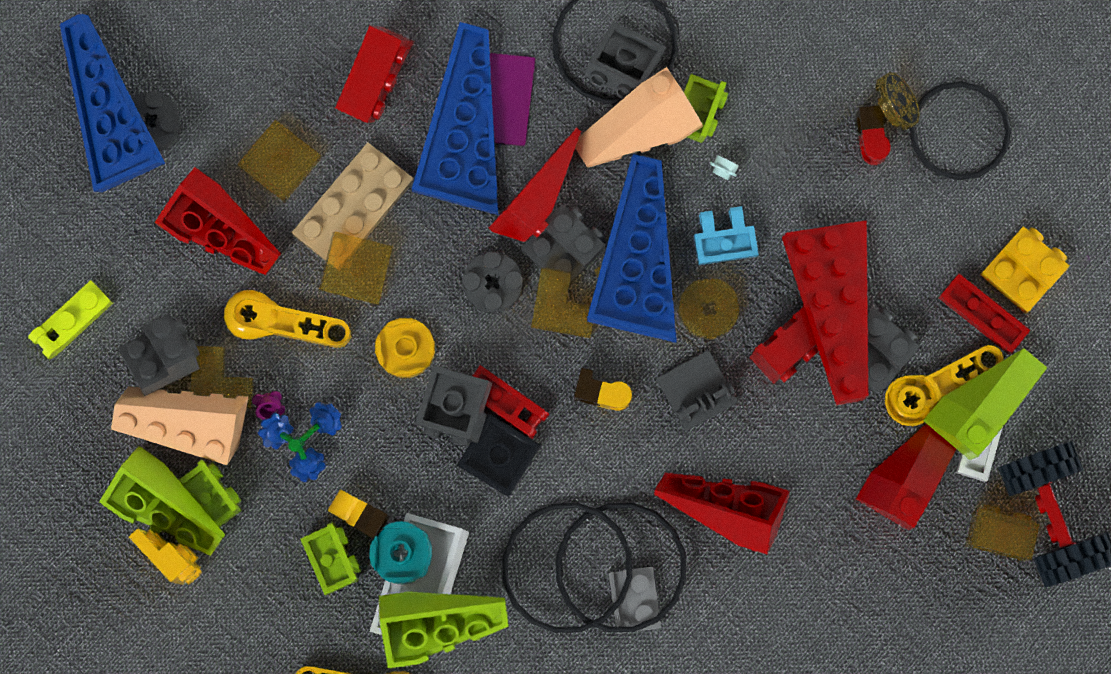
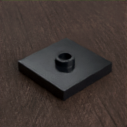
(499, 456)

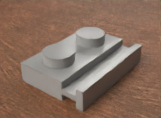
(640, 600)

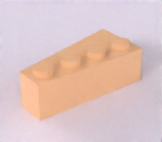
(183, 421)

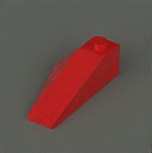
(535, 202)

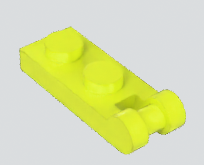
(71, 319)

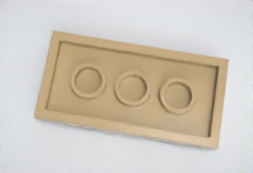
(354, 200)

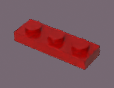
(984, 314)

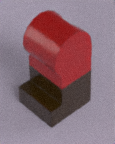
(871, 134)

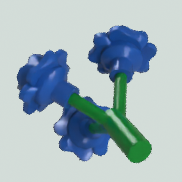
(306, 463)

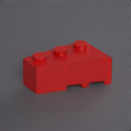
(373, 74)
(786, 348)

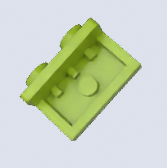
(705, 99)
(210, 492)
(330, 558)

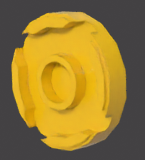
(405, 347)

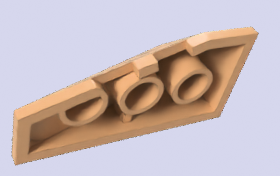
(646, 118)

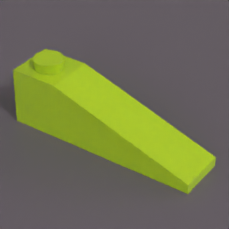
(983, 405)
(153, 495)
(427, 623)

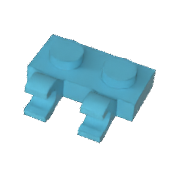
(725, 244)

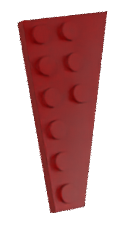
(833, 288)

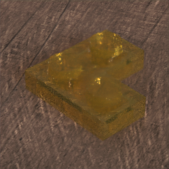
(552, 309)
(211, 378)

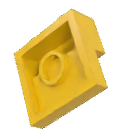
(1025, 269)
(173, 560)

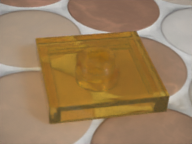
(279, 161)
(355, 268)

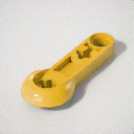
(277, 320)
(932, 387)

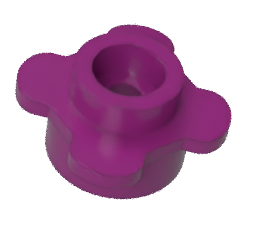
(264, 410)

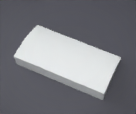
(447, 550)

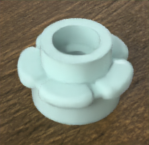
(724, 167)

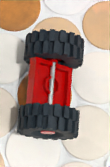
(1074, 558)

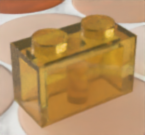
(1002, 534)

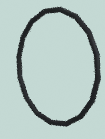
(590, 95)
(665, 610)
(523, 612)

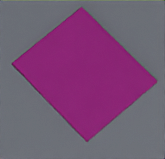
(511, 96)

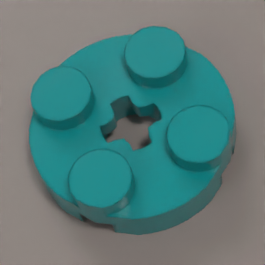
(414, 564)

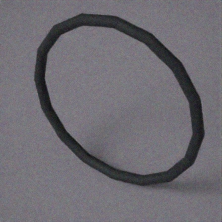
(926, 96)

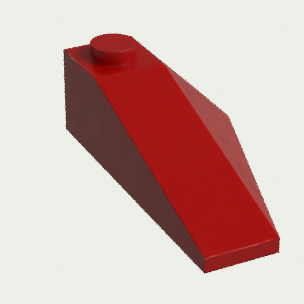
(210, 217)
(908, 478)
(737, 512)

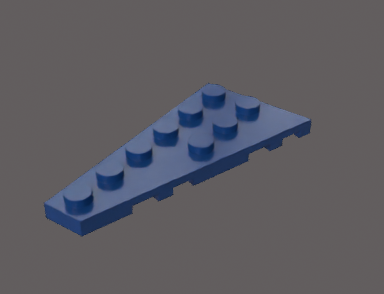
(110, 124)
(460, 144)
(636, 270)

